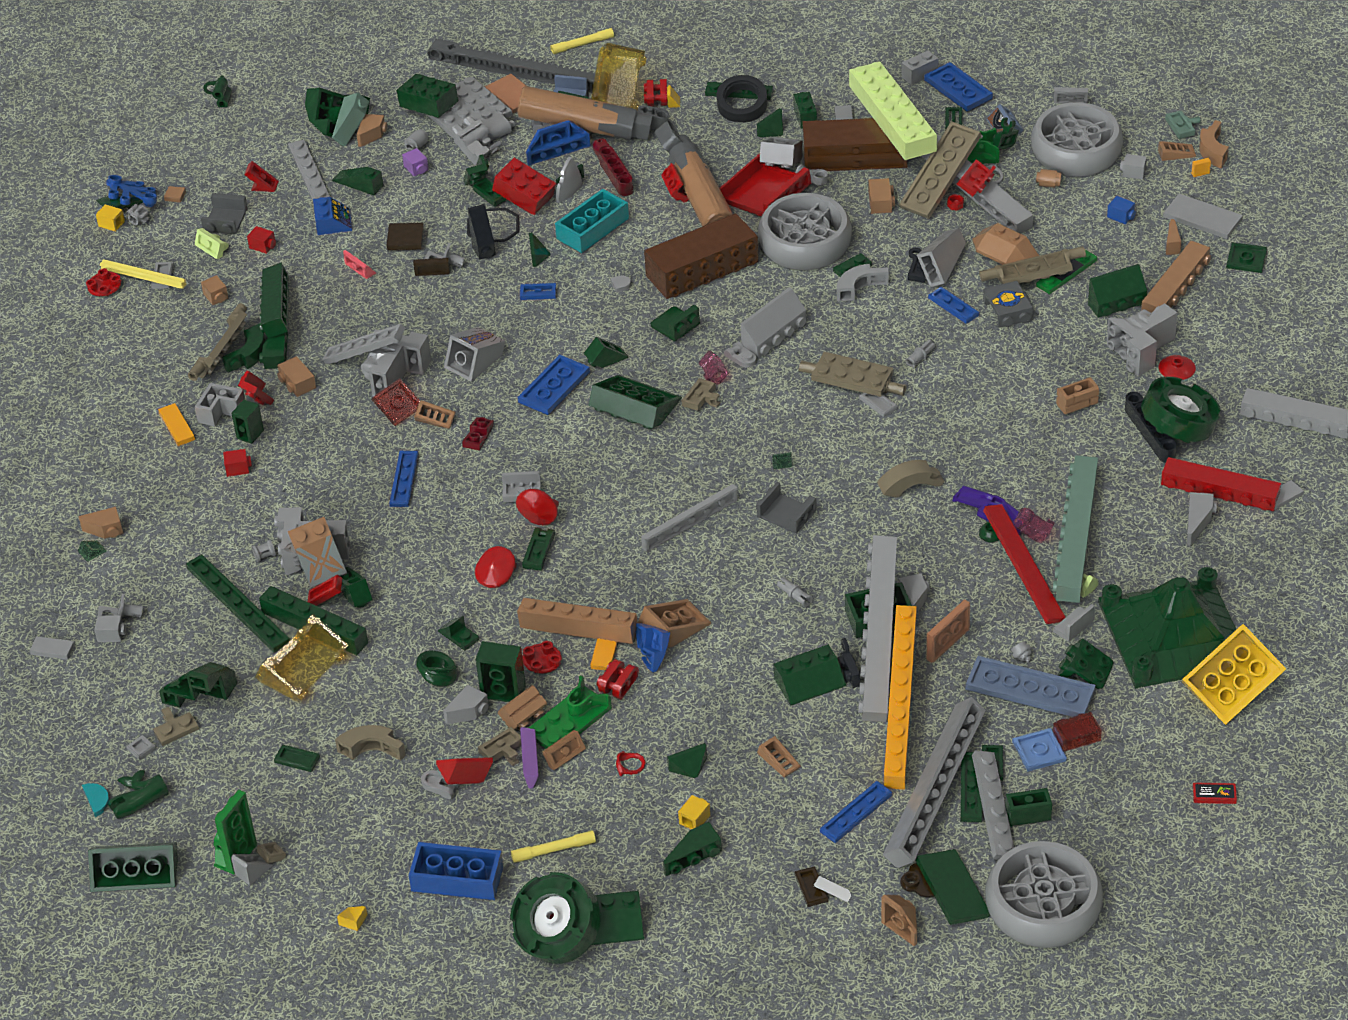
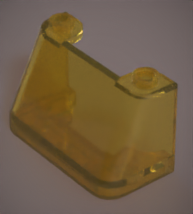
(617, 75)
(302, 660)

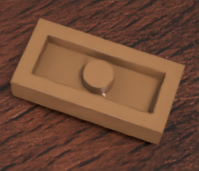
(564, 750)

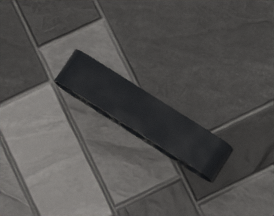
(1162, 444)

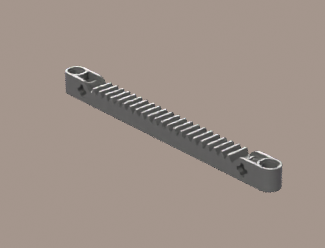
(442, 50)

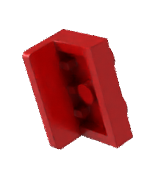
(975, 177)
(674, 183)
(254, 387)

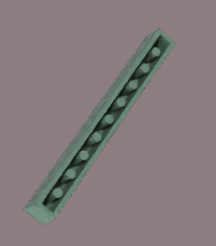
(1076, 529)

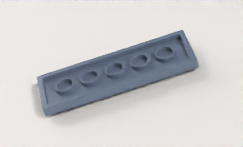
(1030, 687)

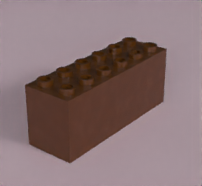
(848, 146)
(701, 256)

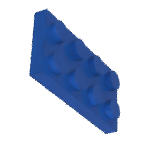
(958, 86)
(553, 384)

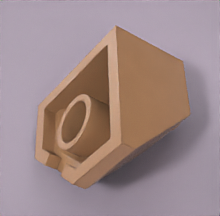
(899, 917)

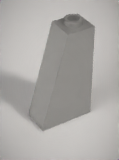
(941, 256)

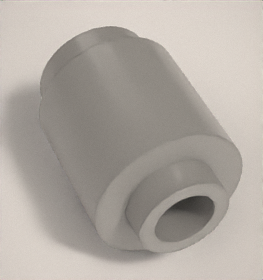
(416, 140)

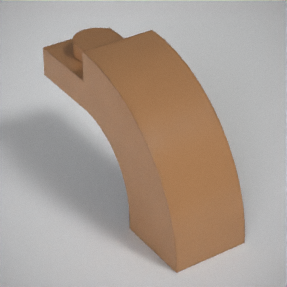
(1210, 147)

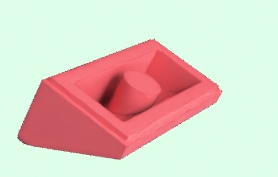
(357, 265)

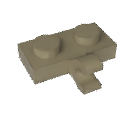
(699, 394)
(174, 727)
(502, 745)

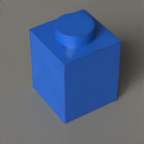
(1121, 210)

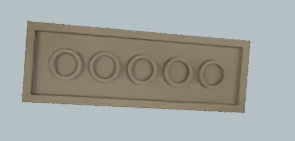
(940, 170)

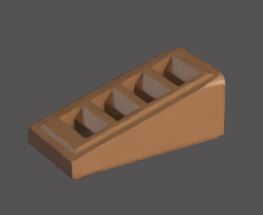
(1172, 151)
(1173, 243)
(437, 409)
(773, 743)

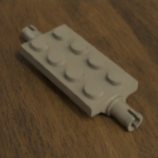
(1035, 267)
(205, 365)
(853, 374)

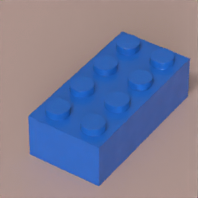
(456, 871)

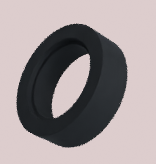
(741, 82)

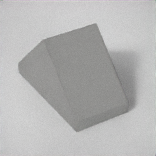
(249, 867)

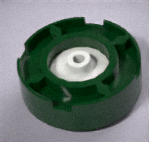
(1180, 409)
(555, 918)

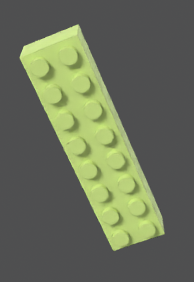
(892, 110)

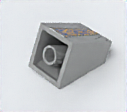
(472, 352)

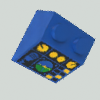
(331, 216)

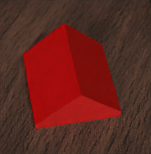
(464, 770)

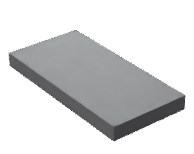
(1202, 216)

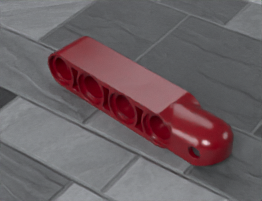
(613, 167)

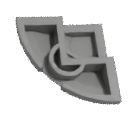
(569, 181)

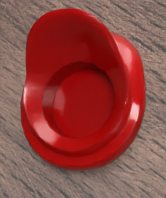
(537, 506)
(495, 567)

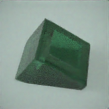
(782, 460)
(90, 549)

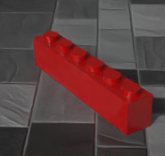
(1221, 483)

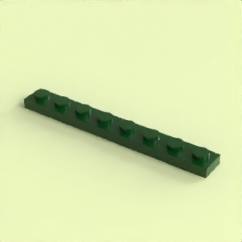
(238, 603)

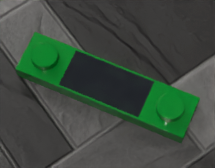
(1055, 281)

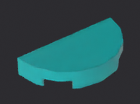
(97, 797)

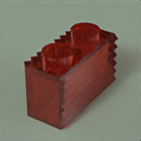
(1077, 731)

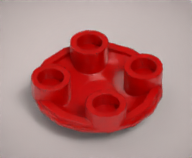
(104, 283)
(541, 657)

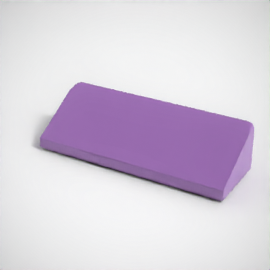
(529, 756)

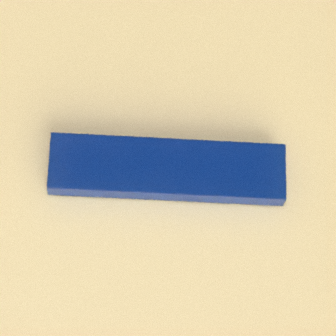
(404, 479)
(856, 811)

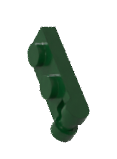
(538, 548)

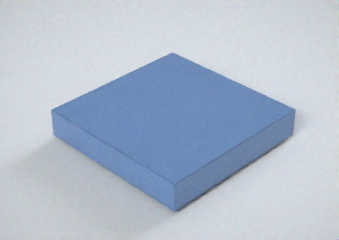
(1039, 749)

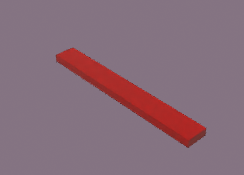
(1024, 564)

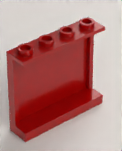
(760, 185)

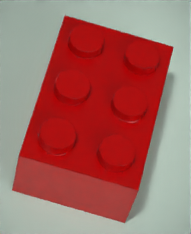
(524, 186)

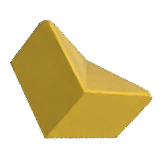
(352, 917)

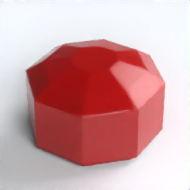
(955, 202)

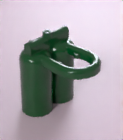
(221, 91)

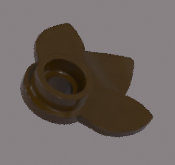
(919, 886)

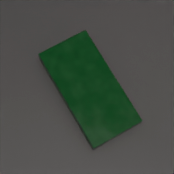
(952, 886)

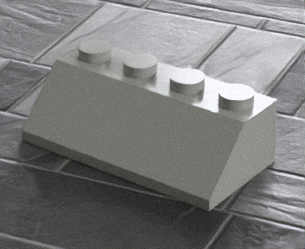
(773, 323)

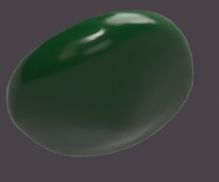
(431, 668)

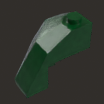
(324, 108)
(207, 679)

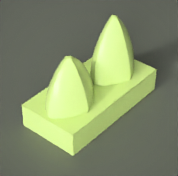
(210, 243)

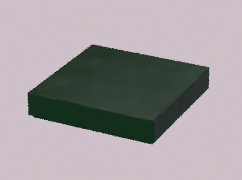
(1246, 257)

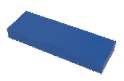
(953, 305)

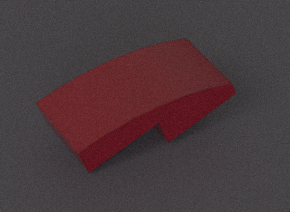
(478, 433)

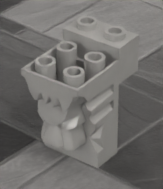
(1141, 335)
(392, 362)
(292, 518)

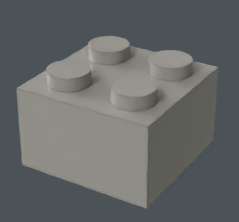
(781, 151)

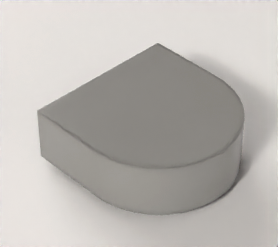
(621, 283)

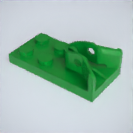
(985, 150)
(575, 712)
(234, 831)

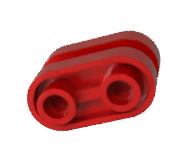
(649, 89)
(617, 678)

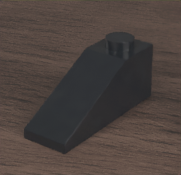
(481, 232)

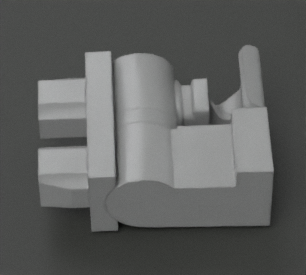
(471, 137)

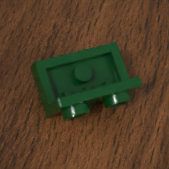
(476, 173)

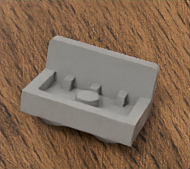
(517, 482)

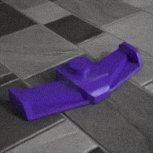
(981, 499)

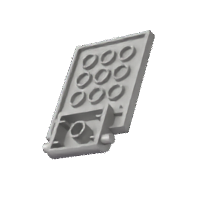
(479, 104)

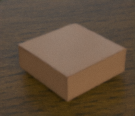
(174, 194)

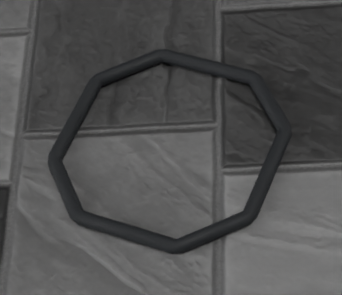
(500, 209)

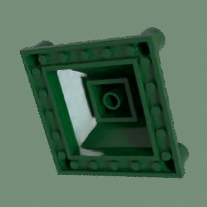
(1167, 628)

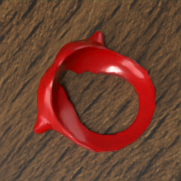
(622, 756)

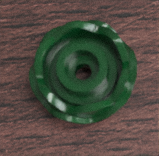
(987, 533)

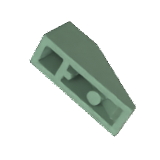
(349, 118)

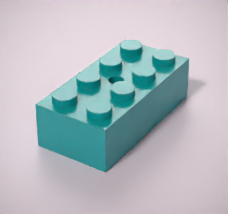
(592, 220)

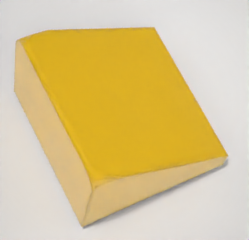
(673, 97)

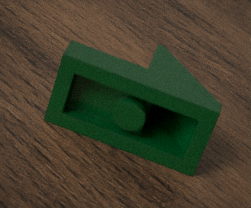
(458, 633)

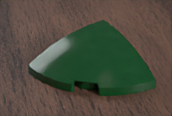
(116, 202)

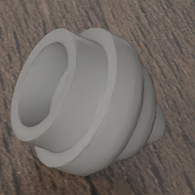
(1023, 651)

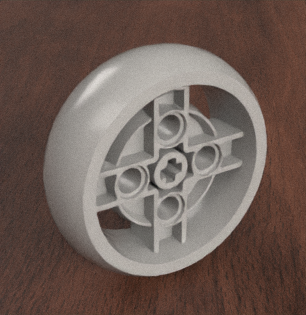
(1076, 139)
(804, 231)
(1043, 894)

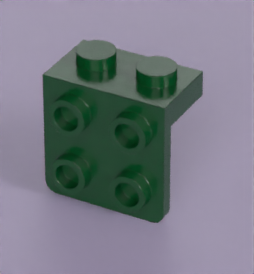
(676, 322)
(1087, 663)

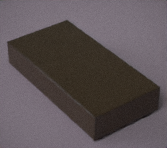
(430, 267)
(806, 879)

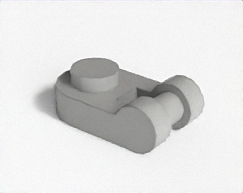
(745, 358)
(433, 780)

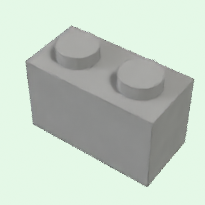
(916, 67)

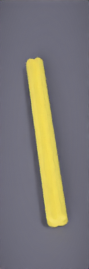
(143, 274)

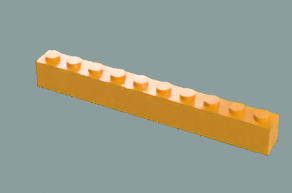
(900, 697)

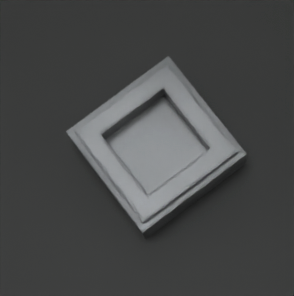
(141, 747)

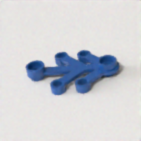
(135, 188)

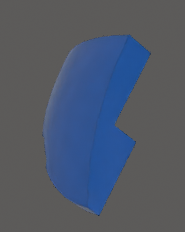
(652, 643)

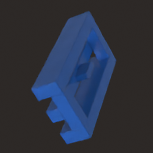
(537, 293)

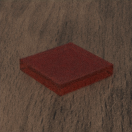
(396, 402)

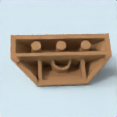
(1003, 244)

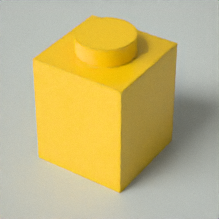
(110, 217)
(694, 812)

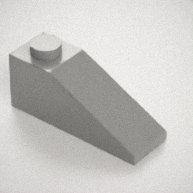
(1199, 514)

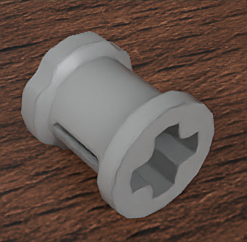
(263, 550)

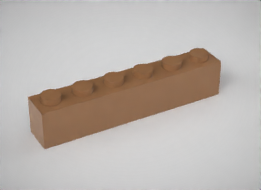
(1178, 277)
(577, 620)

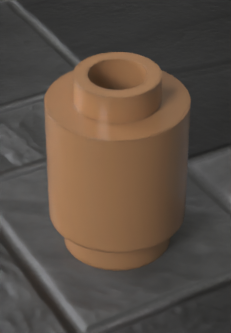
(1048, 178)

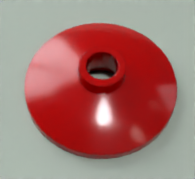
(1177, 366)

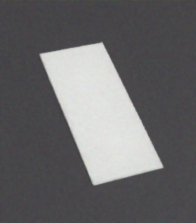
(832, 888)

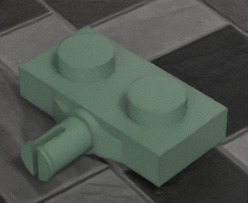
(1182, 124)

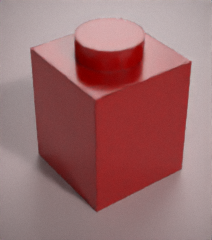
(261, 239)
(237, 462)

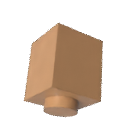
(214, 290)

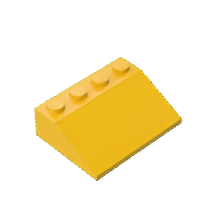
(1233, 674)

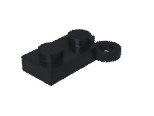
(915, 272)
(846, 661)

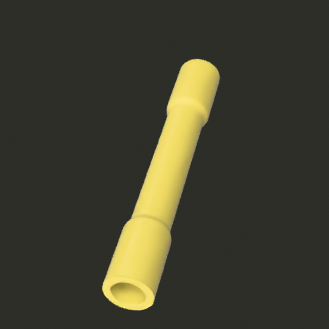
(599, 36)
(575, 841)

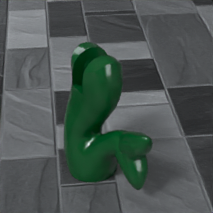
(144, 794)

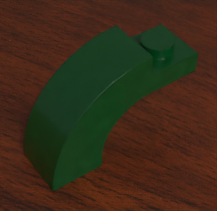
(249, 353)

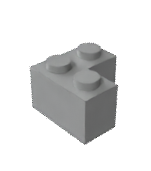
(217, 401)

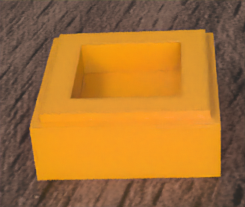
(1201, 167)

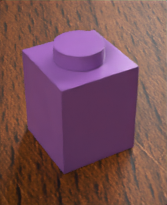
(415, 162)

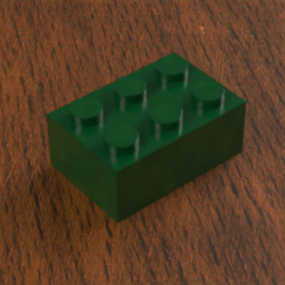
(427, 95)
(855, 607)
(500, 671)

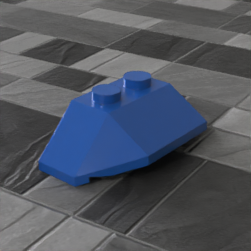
(556, 141)

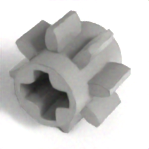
(138, 214)

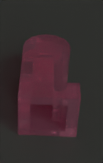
(711, 365)
(1033, 525)

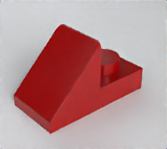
(262, 179)

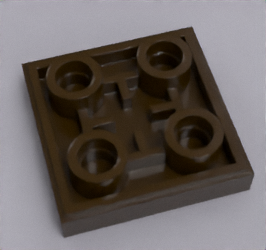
(405, 236)

